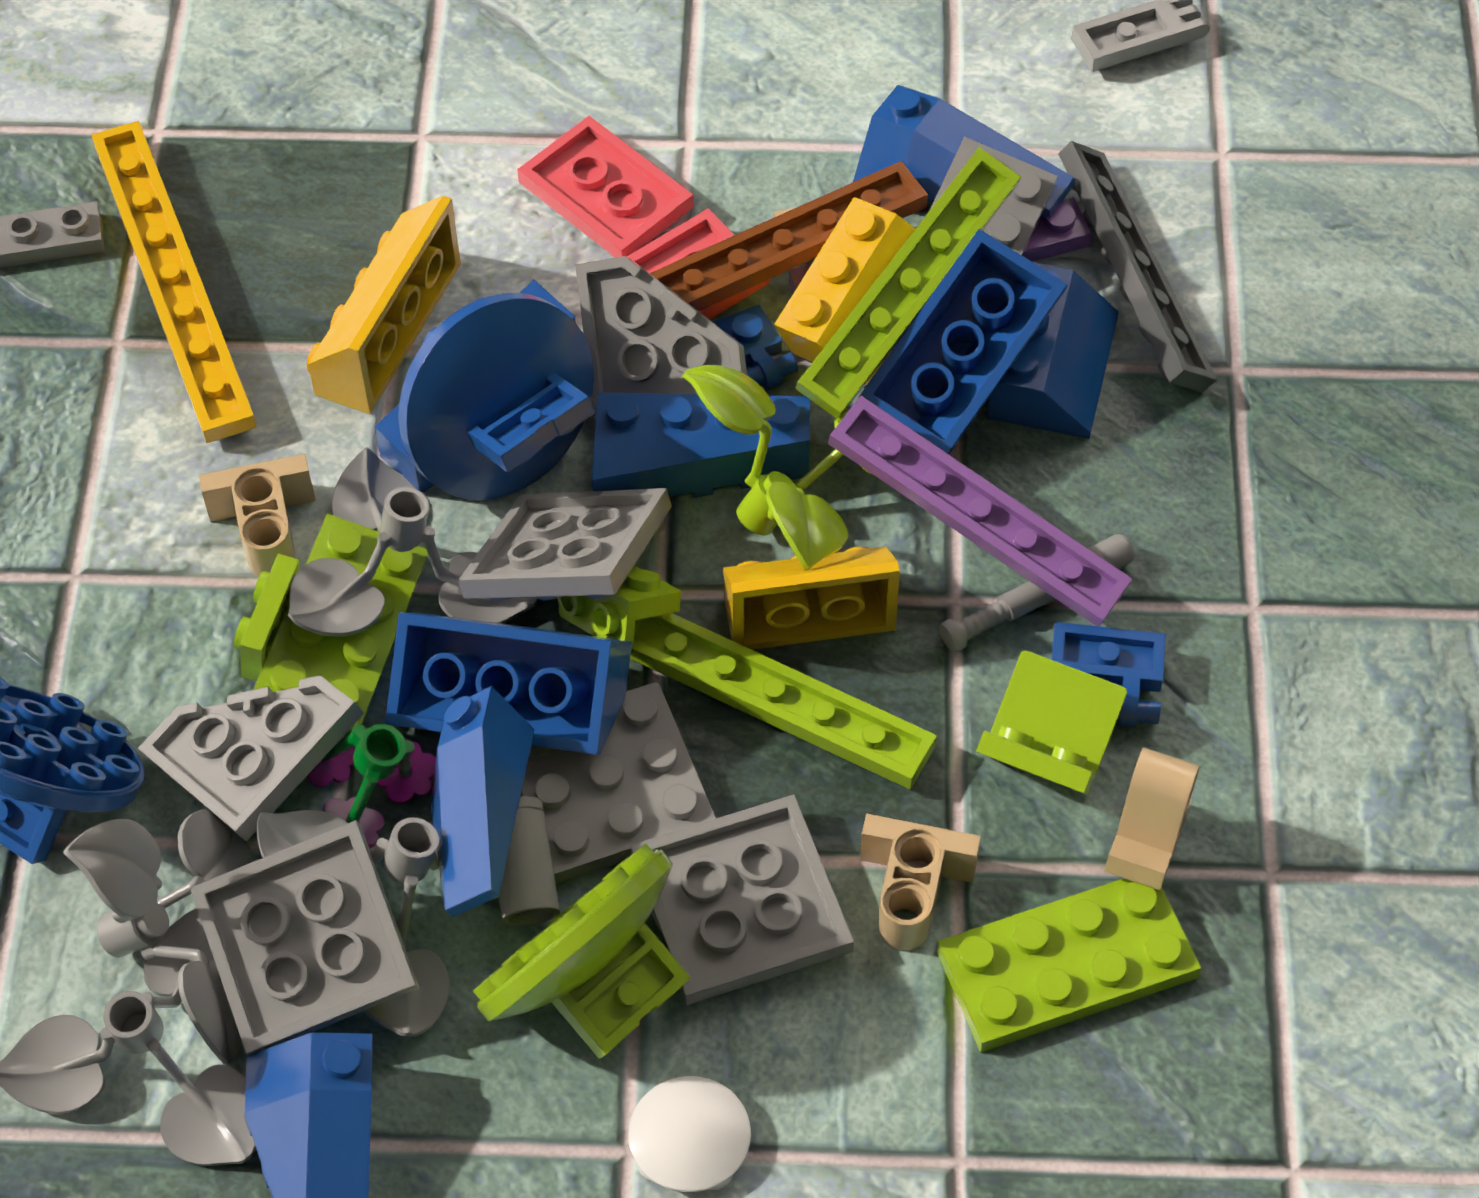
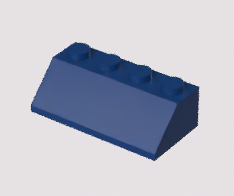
(964, 341)
(554, 679)

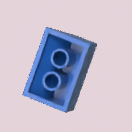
(1062, 366)

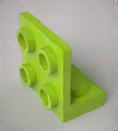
(1054, 722)

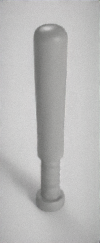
(1025, 598)

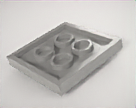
(566, 544)
(622, 797)
(746, 900)
(304, 938)

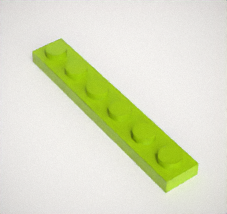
(907, 283)
(783, 697)

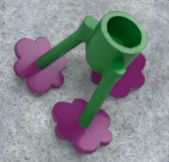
(384, 761)

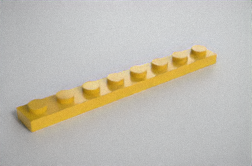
(174, 283)

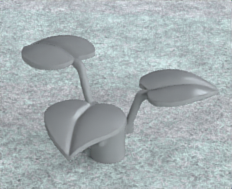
(338, 602)
(406, 860)
(122, 867)
(59, 1070)

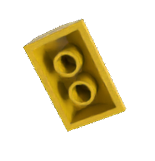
(841, 276)
(834, 599)

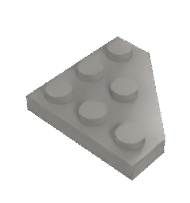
(645, 332)
(251, 749)

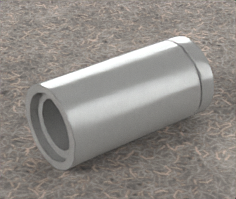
(528, 882)

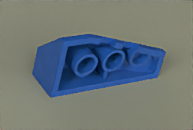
(926, 137)
(477, 795)
(312, 1115)

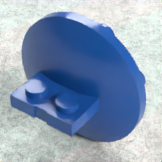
(496, 396)
(56, 767)

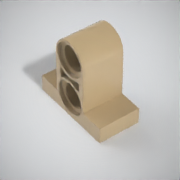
(236, 493)
(1152, 818)
(916, 889)

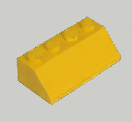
(387, 307)

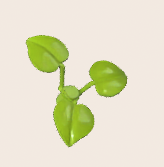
(805, 520)

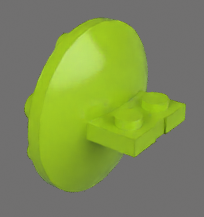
(595, 959)

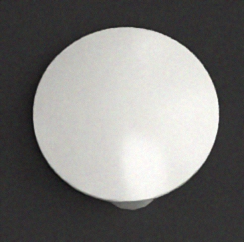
(689, 1134)

